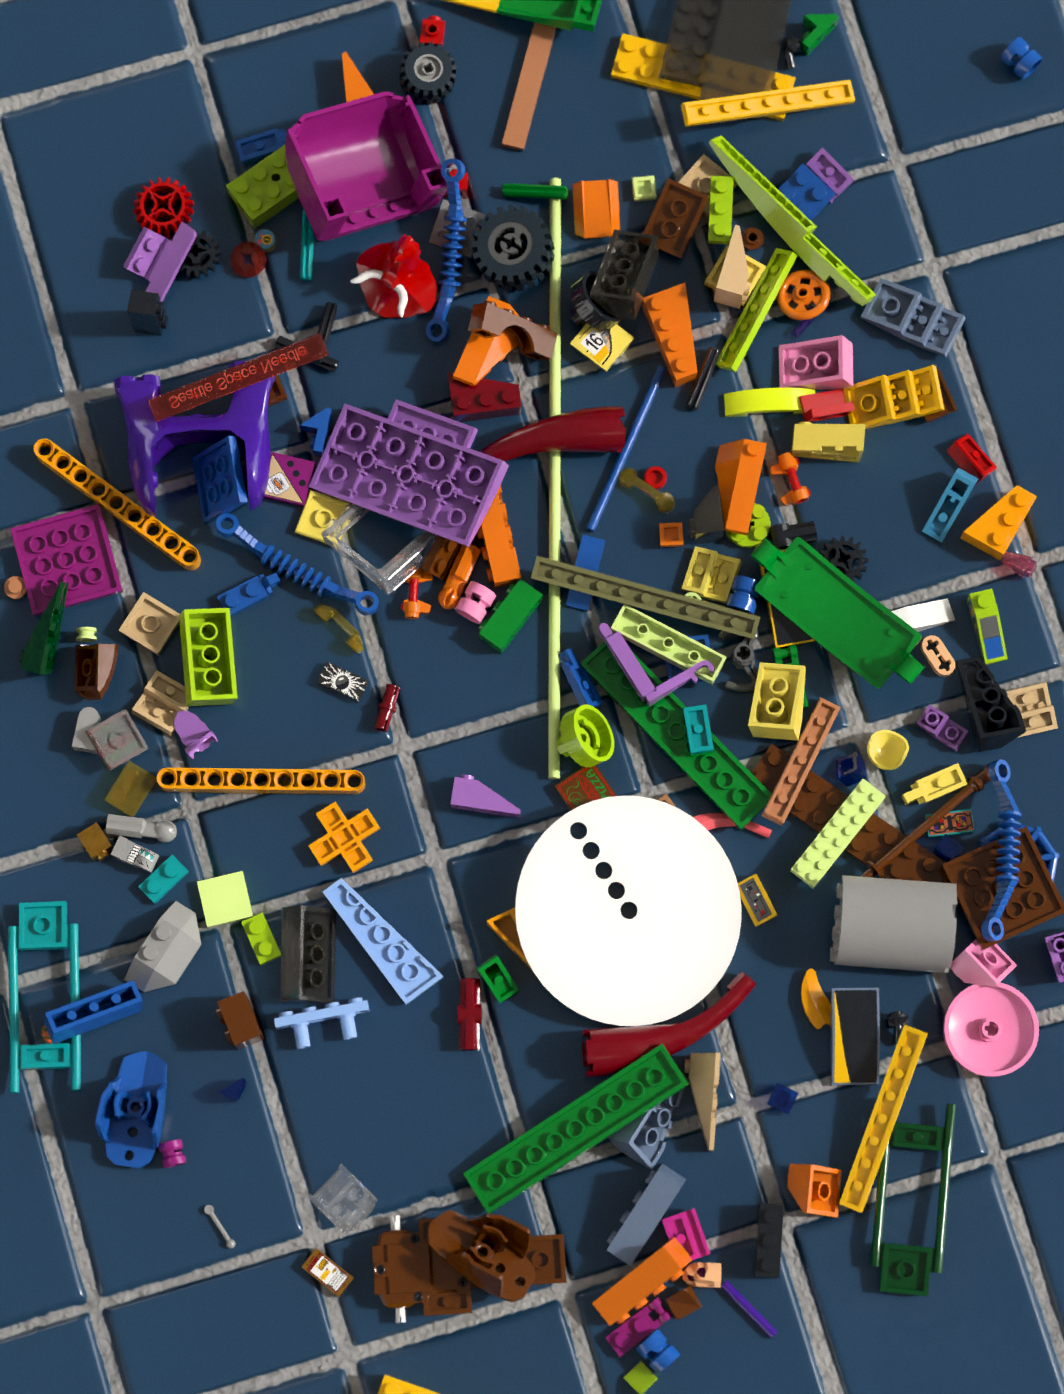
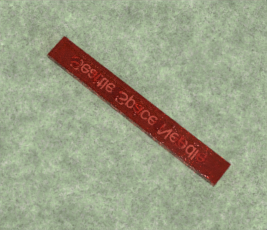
(238, 377)

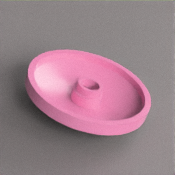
(991, 1029)

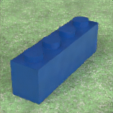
(93, 1012)

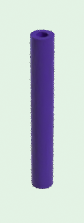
(749, 1309)

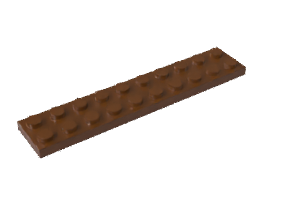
(821, 800)

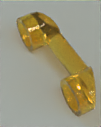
(665, 501)
(354, 641)

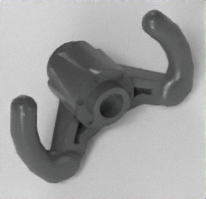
(742, 658)

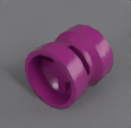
(172, 1153)

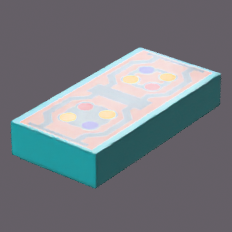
(953, 823)

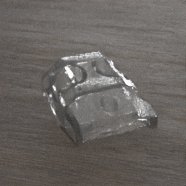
(344, 1200)

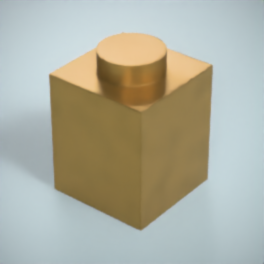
(95, 842)

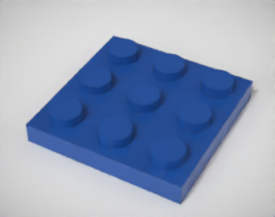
(219, 479)

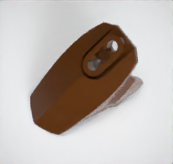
(482, 1244)

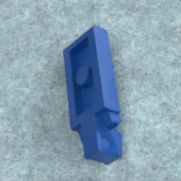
(260, 145)
(248, 593)
(579, 679)

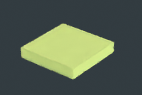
(225, 899)

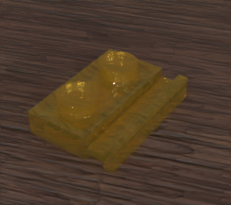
(130, 789)

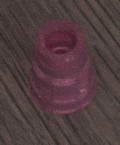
(1019, 563)

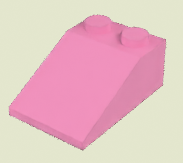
(817, 364)

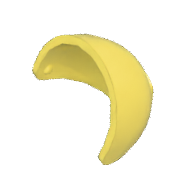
(887, 749)

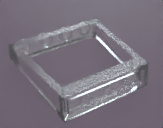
(396, 570)

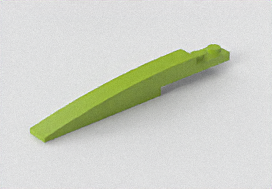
(790, 222)

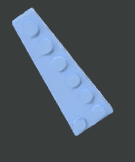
(394, 956)

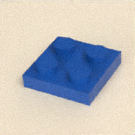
(807, 192)

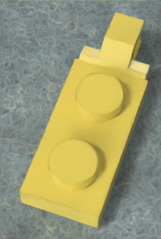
(936, 785)

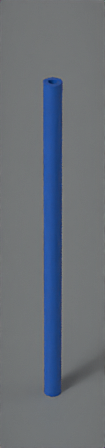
(631, 436)

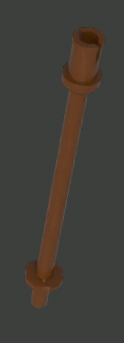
(975, 784)

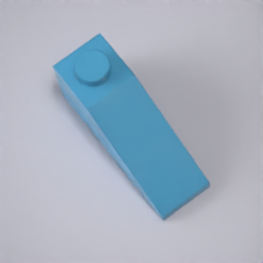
(950, 504)

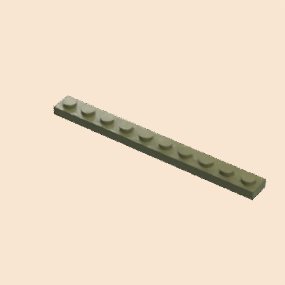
(645, 597)

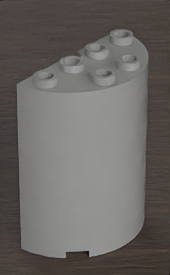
(894, 924)

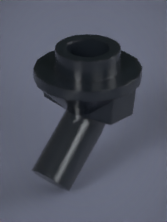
(791, 46)
(897, 1021)

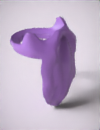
(193, 732)

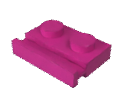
(688, 1232)

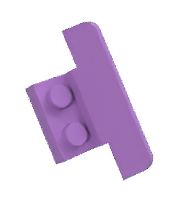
(160, 258)

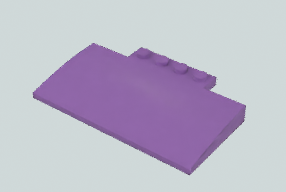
(411, 469)

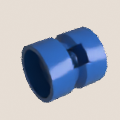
(1022, 65)
(744, 594)
(657, 1351)

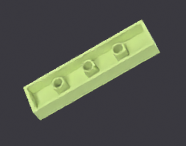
(666, 643)
(837, 833)

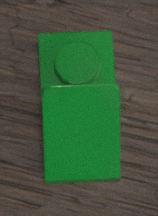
(820, 26)
(497, 978)

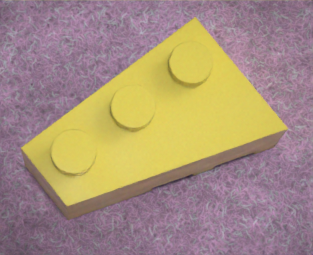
(828, 441)

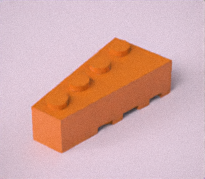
(672, 329)
(498, 545)
(643, 1281)

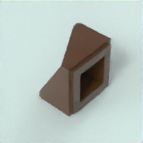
(683, 1302)

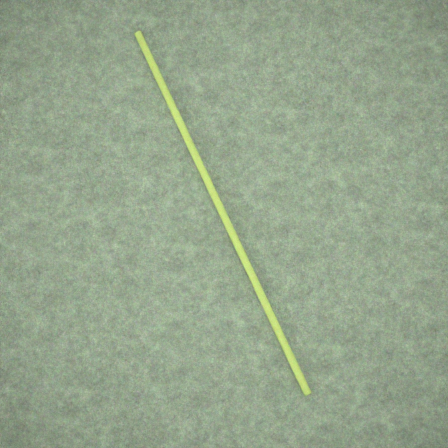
(554, 490)

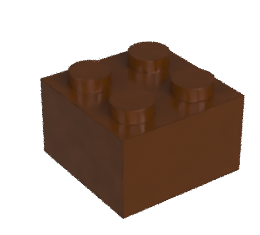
(240, 1021)

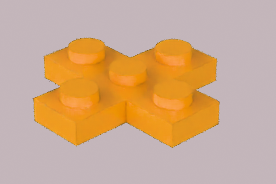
(344, 837)

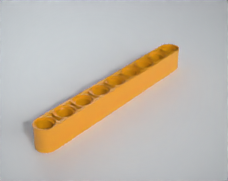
(111, 495)
(250, 776)

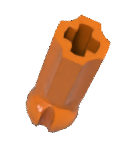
(458, 576)

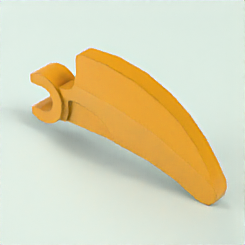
(814, 1001)

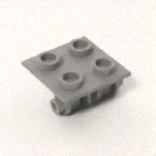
(473, 218)

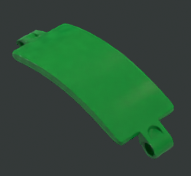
(837, 613)

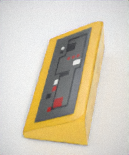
(756, 900)

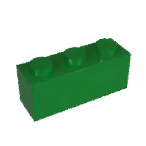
(510, 615)

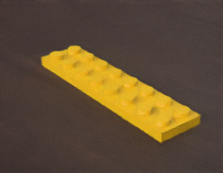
(641, 62)

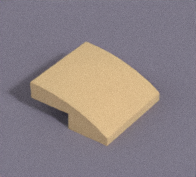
(161, 702)
(1034, 707)

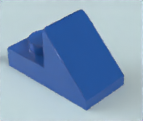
(320, 426)

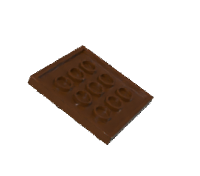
(1030, 904)

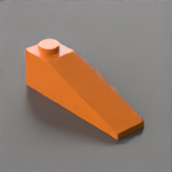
(484, 353)

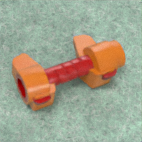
(788, 466)
(412, 606)

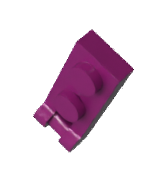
(638, 1327)

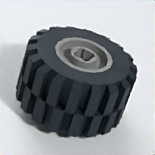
(428, 82)

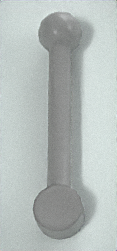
(230, 1243)

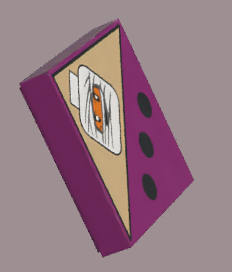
(289, 479)

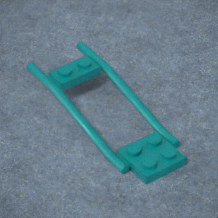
(42, 928)

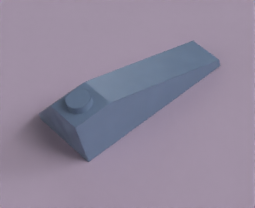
(645, 1135)

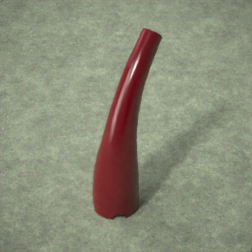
(574, 431)
(616, 1048)

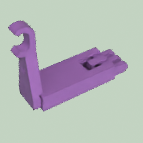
(636, 674)

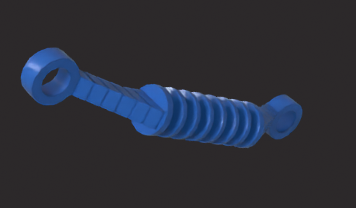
(456, 217)
(266, 554)
(1005, 882)

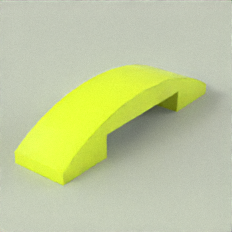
(764, 401)

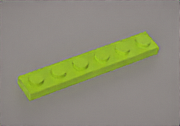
(756, 310)

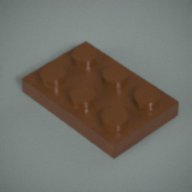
(676, 217)

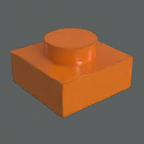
(671, 535)

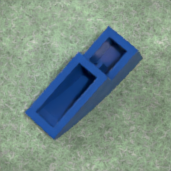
(589, 558)

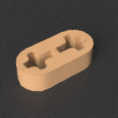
(942, 652)

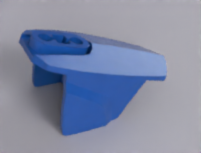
(134, 1102)

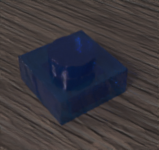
(782, 1098)

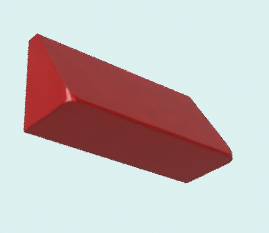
(971, 458)

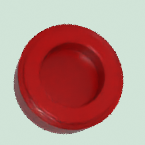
(655, 477)

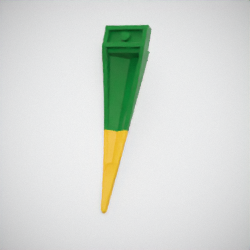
(554, 13)

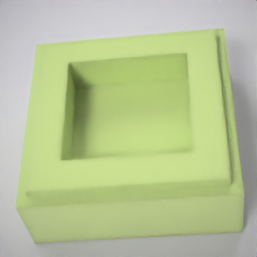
(644, 188)

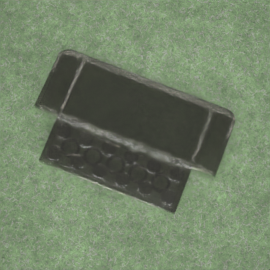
(725, 45)

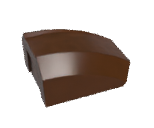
(94, 669)

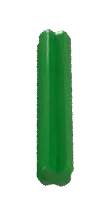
(534, 191)

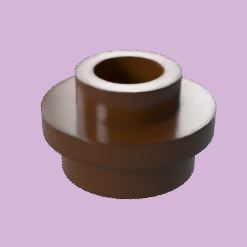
(752, 245)

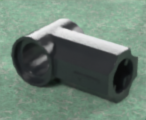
(784, 534)

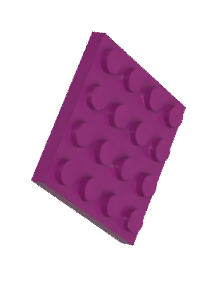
(67, 550)

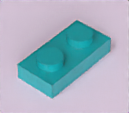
(698, 729)
(163, 879)

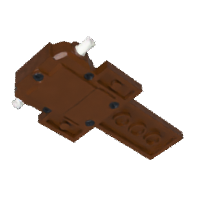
(413, 1273)

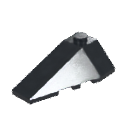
(990, 711)

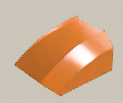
(596, 208)

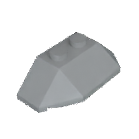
(166, 950)

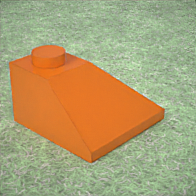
(815, 1188)

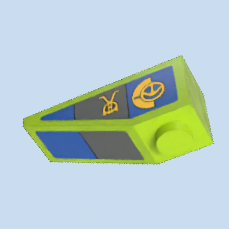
(987, 626)

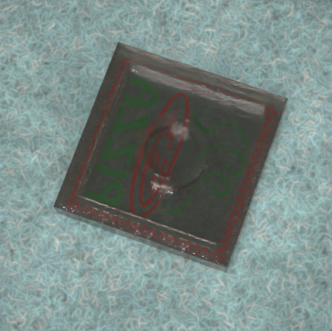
(117, 740)

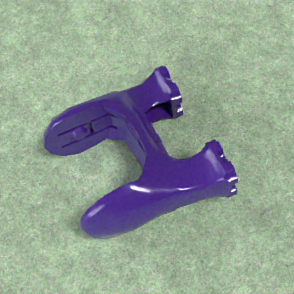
(153, 440)

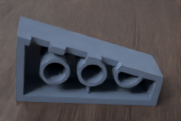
(646, 1214)

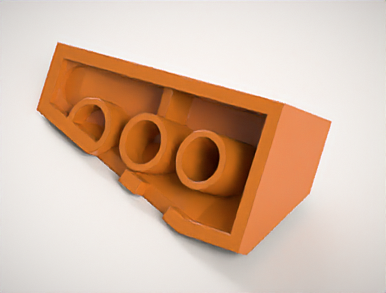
(738, 476)

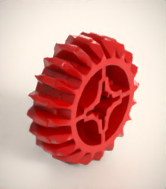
(157, 214)

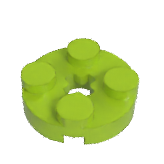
(756, 533)

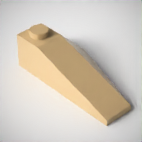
(704, 1080)

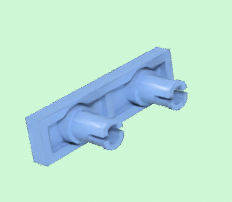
(309, 1015)

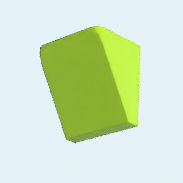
(640, 1378)

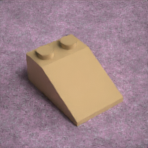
(732, 283)

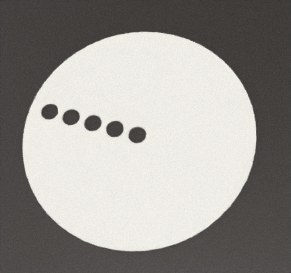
(616, 965)

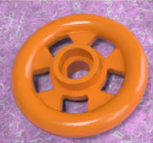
(800, 312)

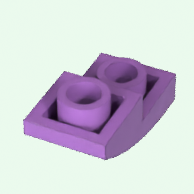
(942, 728)

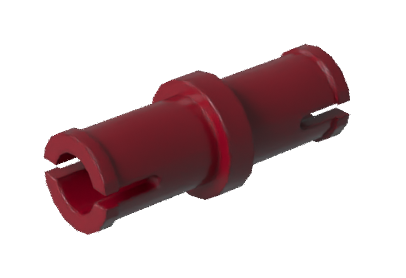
(387, 708)

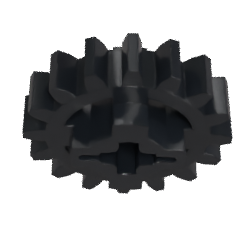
(205, 254)
(851, 556)

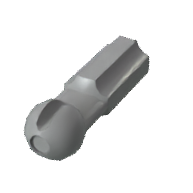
(137, 827)

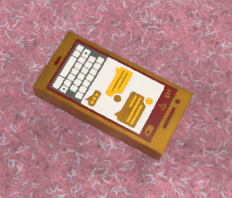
(327, 1272)

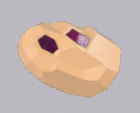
(703, 1275)

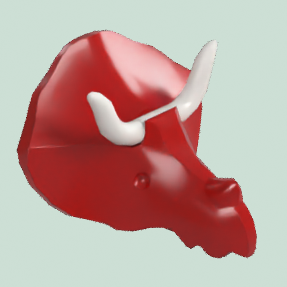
(396, 279)

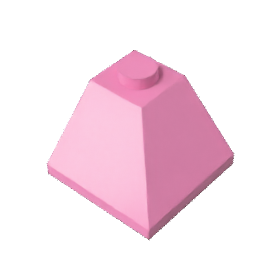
(984, 966)

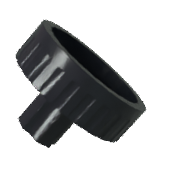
(586, 309)

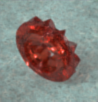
(258, 259)

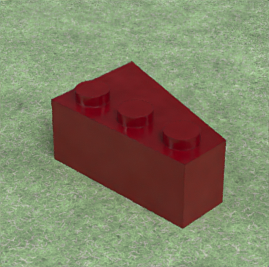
(484, 400)

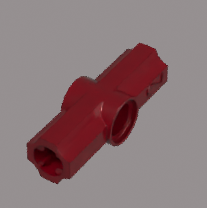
(469, 1014)

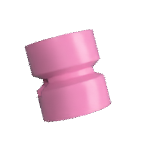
(471, 609)

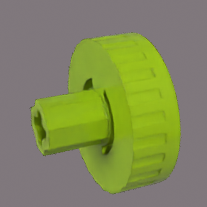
(587, 744)

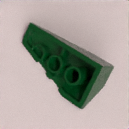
(43, 643)

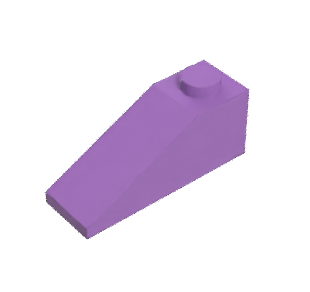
(475, 796)

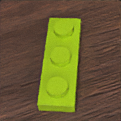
(720, 210)

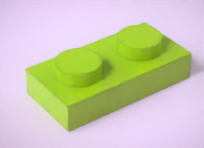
(261, 938)

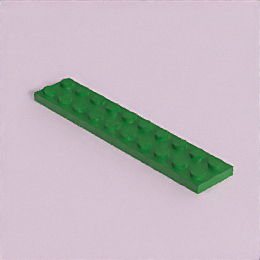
(715, 772)
(575, 1129)

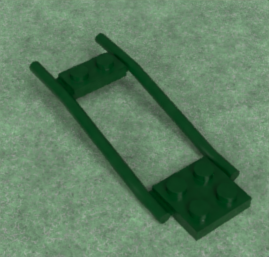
(904, 1266)

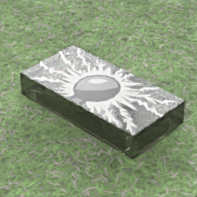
(343, 682)

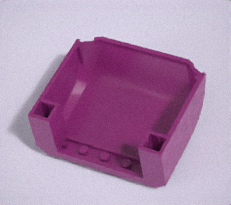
(363, 164)

